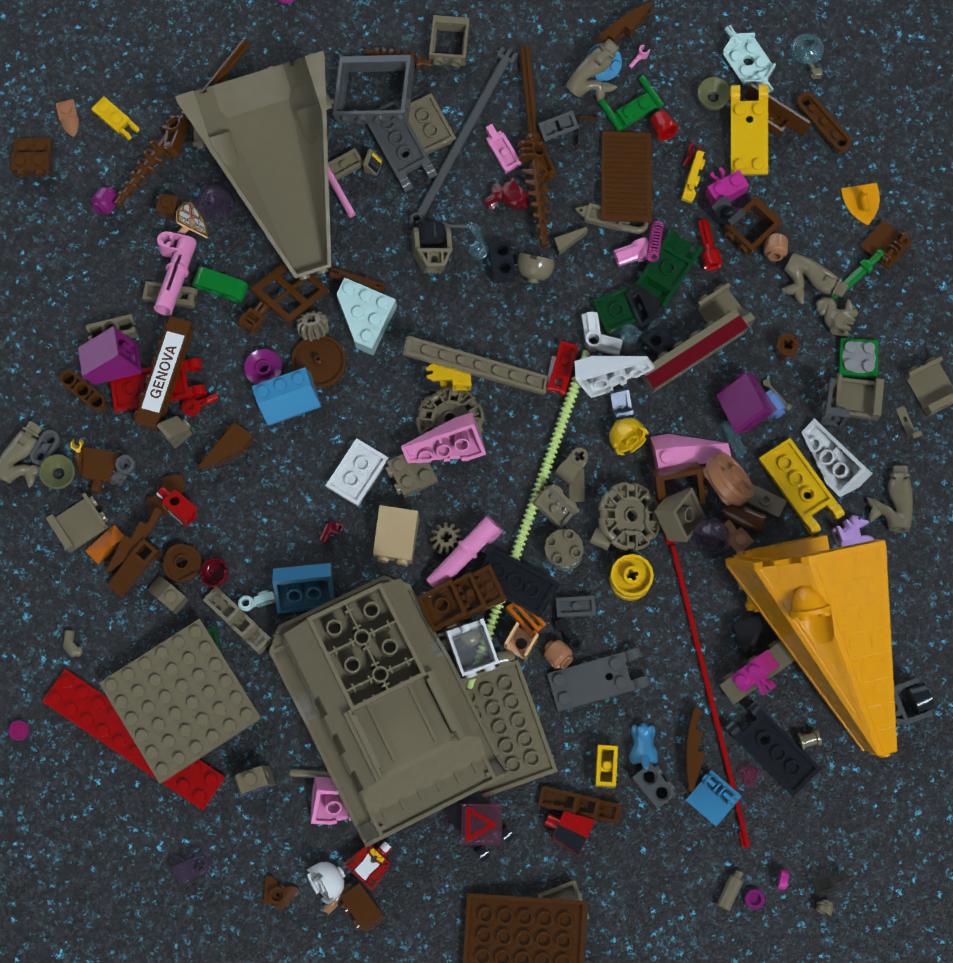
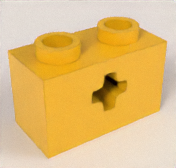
(606, 766)

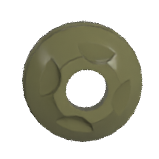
(714, 86)
(52, 463)

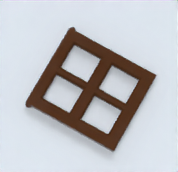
(289, 289)

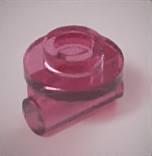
(750, 776)

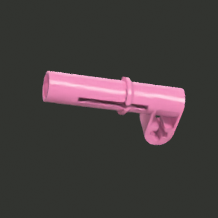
(176, 269)
(485, 532)

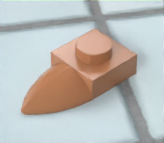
(68, 116)

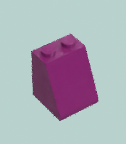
(109, 357)
(745, 402)

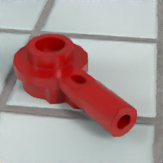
(192, 407)

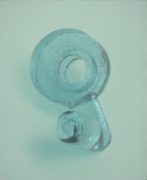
(478, 249)
(631, 333)

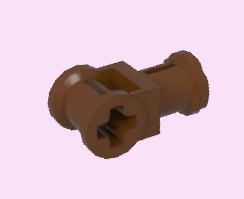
(254, 318)

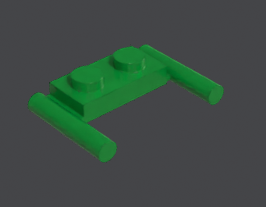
(634, 110)

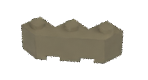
(780, 654)

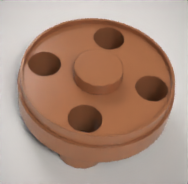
(728, 479)

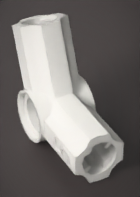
(592, 330)

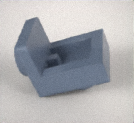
(621, 403)

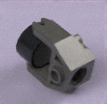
(919, 701)

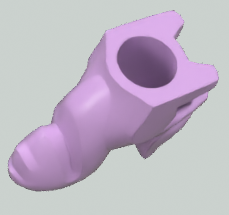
(851, 532)

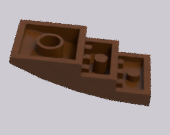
(462, 598)

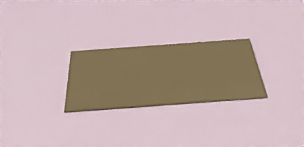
(576, 489)

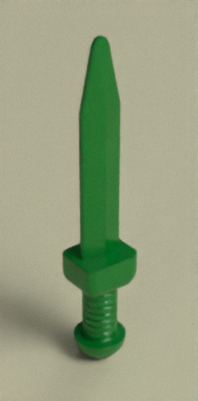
(866, 266)

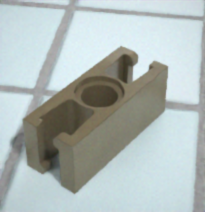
(118, 322)

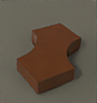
(171, 483)

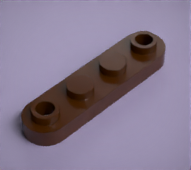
(823, 122)

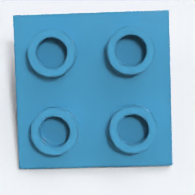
(713, 798)

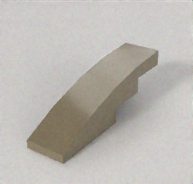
(238, 620)

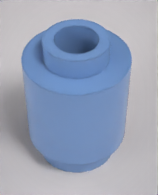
(778, 404)

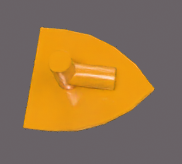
(862, 201)

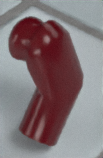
(330, 529)

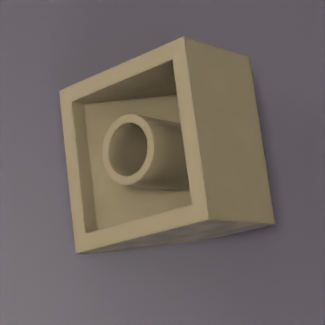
(679, 515)

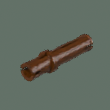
(339, 274)

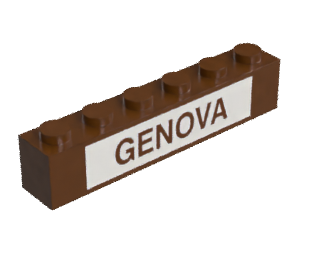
(164, 374)

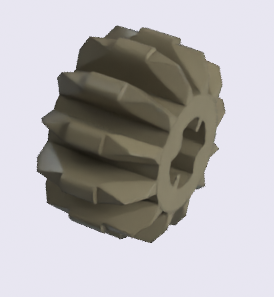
(312, 325)
(440, 534)

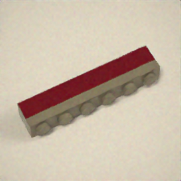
(695, 349)

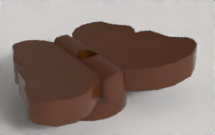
(286, 893)

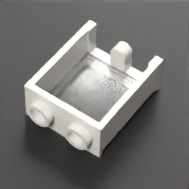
(472, 648)

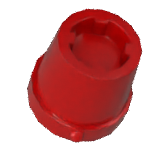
(664, 125)

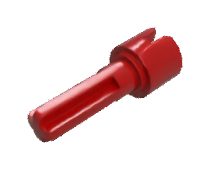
(711, 256)

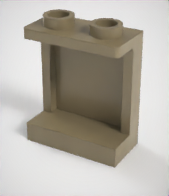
(859, 396)

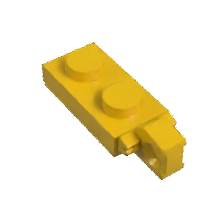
(693, 178)

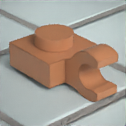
(739, 538)

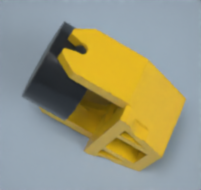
(439, 377)

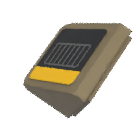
(372, 163)

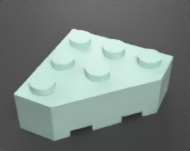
(365, 313)

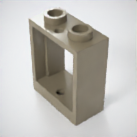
(453, 24)

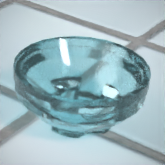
(804, 53)

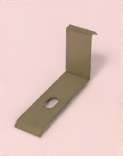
(908, 426)

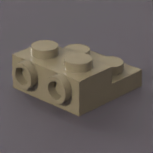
(410, 476)

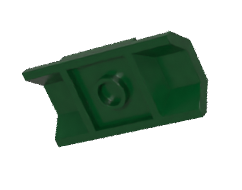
(668, 272)

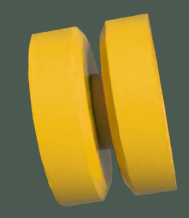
(626, 587)

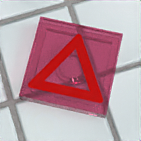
(481, 825)

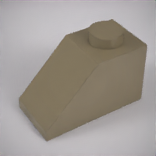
(175, 430)
(167, 594)

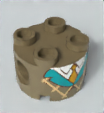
(564, 549)

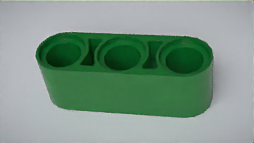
(220, 284)

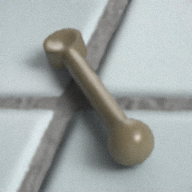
(766, 383)

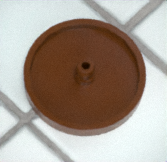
(322, 358)

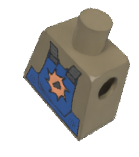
(254, 780)

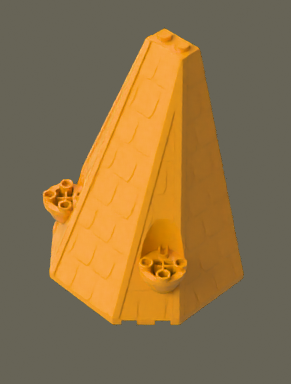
(834, 623)

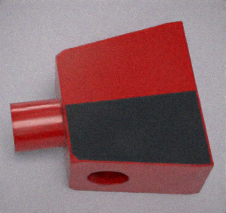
(570, 830)

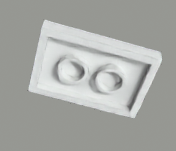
(357, 472)

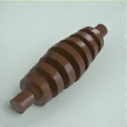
(419, 62)

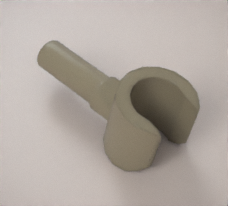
(815, 73)

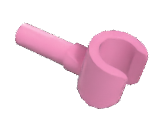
(641, 55)

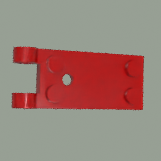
(127, 390)

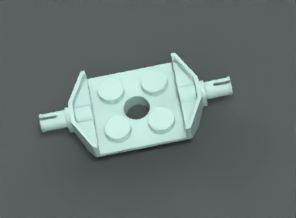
(745, 46)

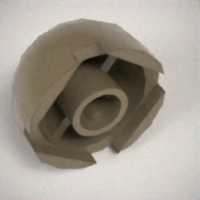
(535, 267)

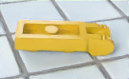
(114, 117)

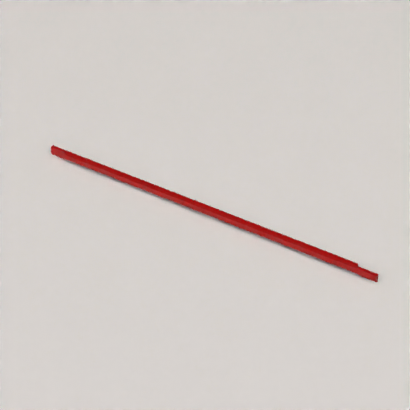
(743, 834)

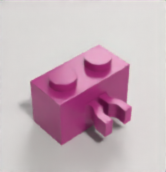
(730, 186)
(756, 673)

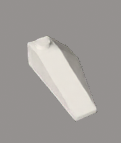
(601, 373)

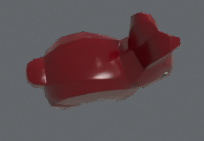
(510, 194)

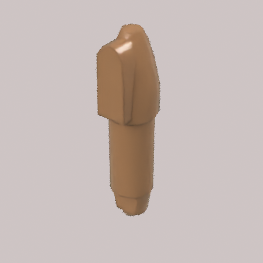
(328, 908)

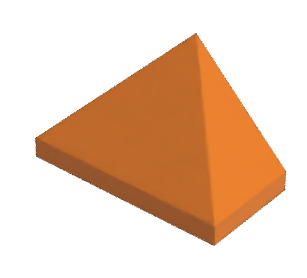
(105, 544)

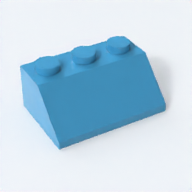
(287, 396)
(302, 587)

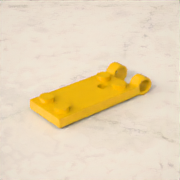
(749, 140)
(794, 478)

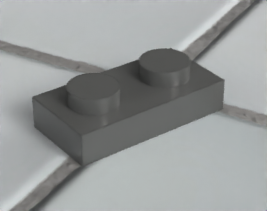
(575, 607)

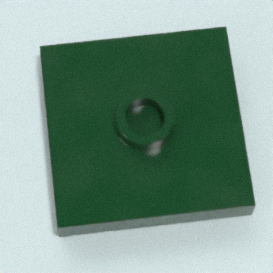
(614, 311)

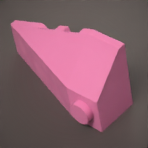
(451, 440)

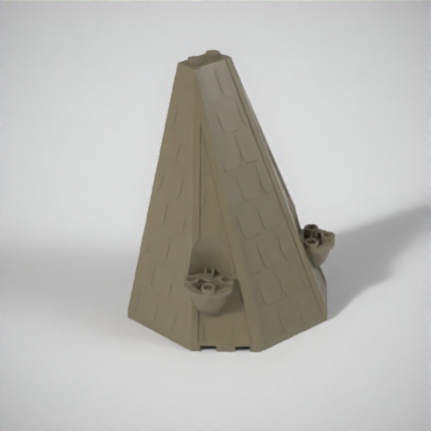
(274, 151)

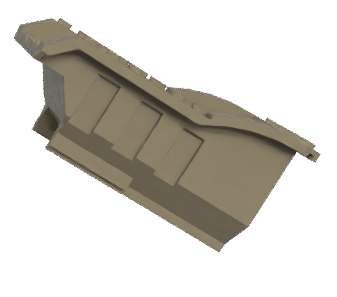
(364, 697)

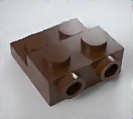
(31, 157)

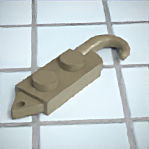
(592, 215)

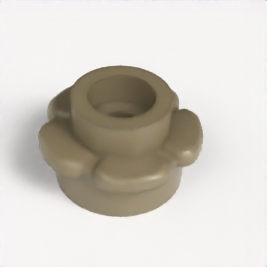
(825, 908)

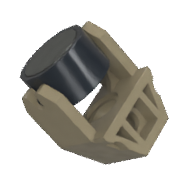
(431, 234)

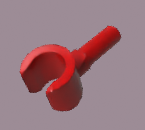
(691, 154)

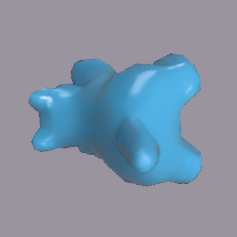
(643, 748)

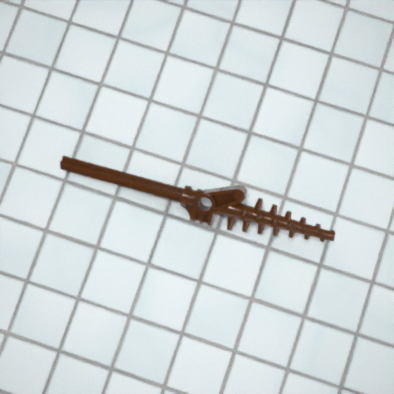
(174, 132)
(535, 152)

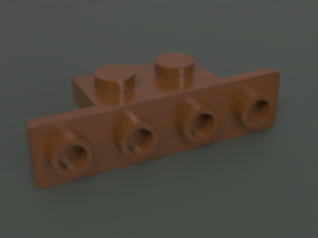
(779, 115)

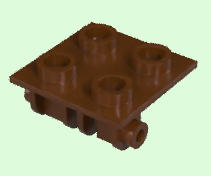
(889, 240)

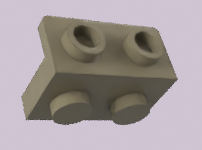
(556, 505)

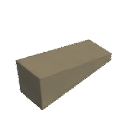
(565, 241)

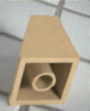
(396, 535)

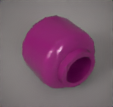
(104, 200)

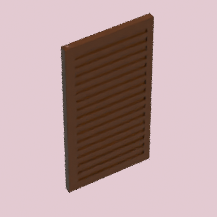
(626, 177)

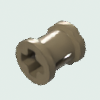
(809, 739)

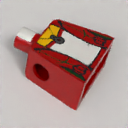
(184, 512)
(370, 864)

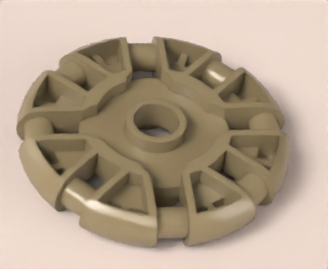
(446, 408)
(620, 521)

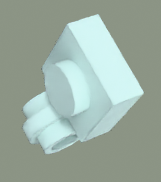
(263, 598)

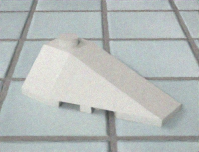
(837, 464)

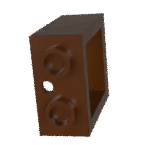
(765, 215)
(678, 471)

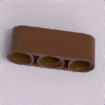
(78, 385)

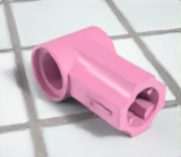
(632, 252)

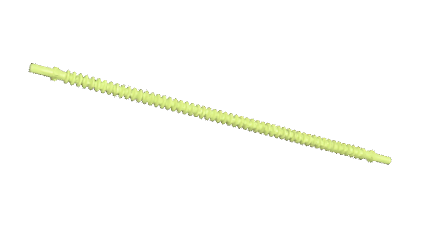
(539, 486)

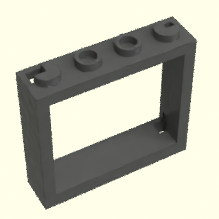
(373, 64)

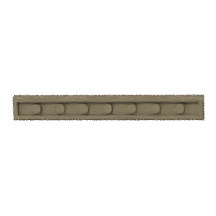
(475, 365)

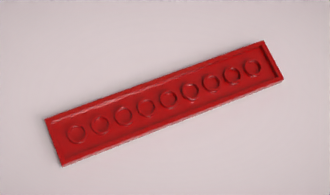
(98, 717)

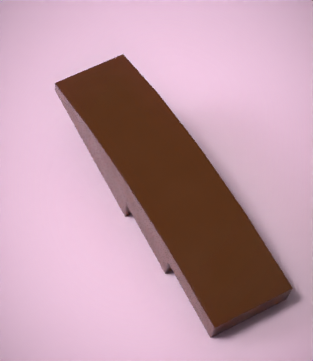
(625, 25)
(128, 544)
(693, 757)
(580, 805)

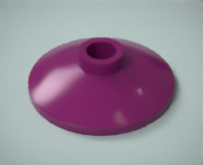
(260, 359)

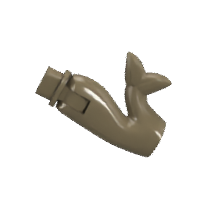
(593, 65)
(819, 277)
(17, 450)
(901, 496)

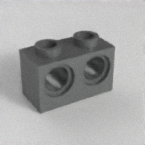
(557, 126)
(649, 789)

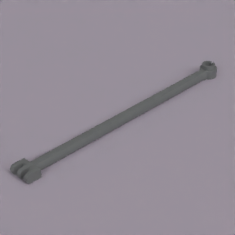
(463, 135)

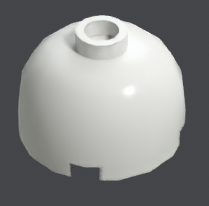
(327, 880)

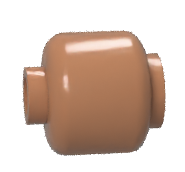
(776, 246)
(558, 654)

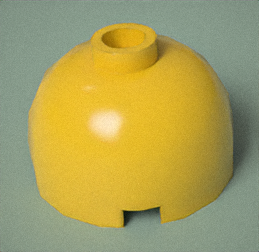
(627, 435)

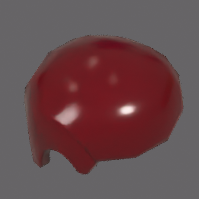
(214, 572)

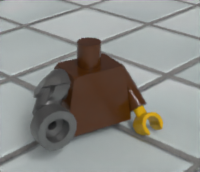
(101, 466)

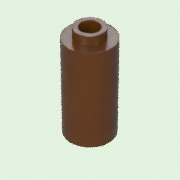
(743, 516)

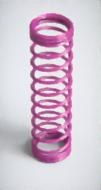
(659, 243)

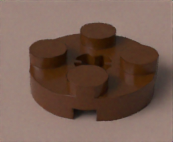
(184, 552)

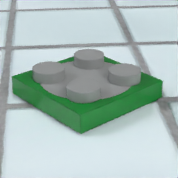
(858, 358)

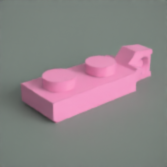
(502, 149)

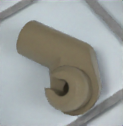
(69, 646)

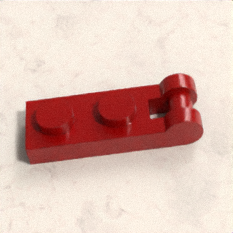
(563, 367)

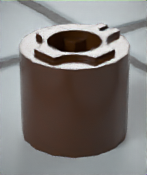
(786, 347)

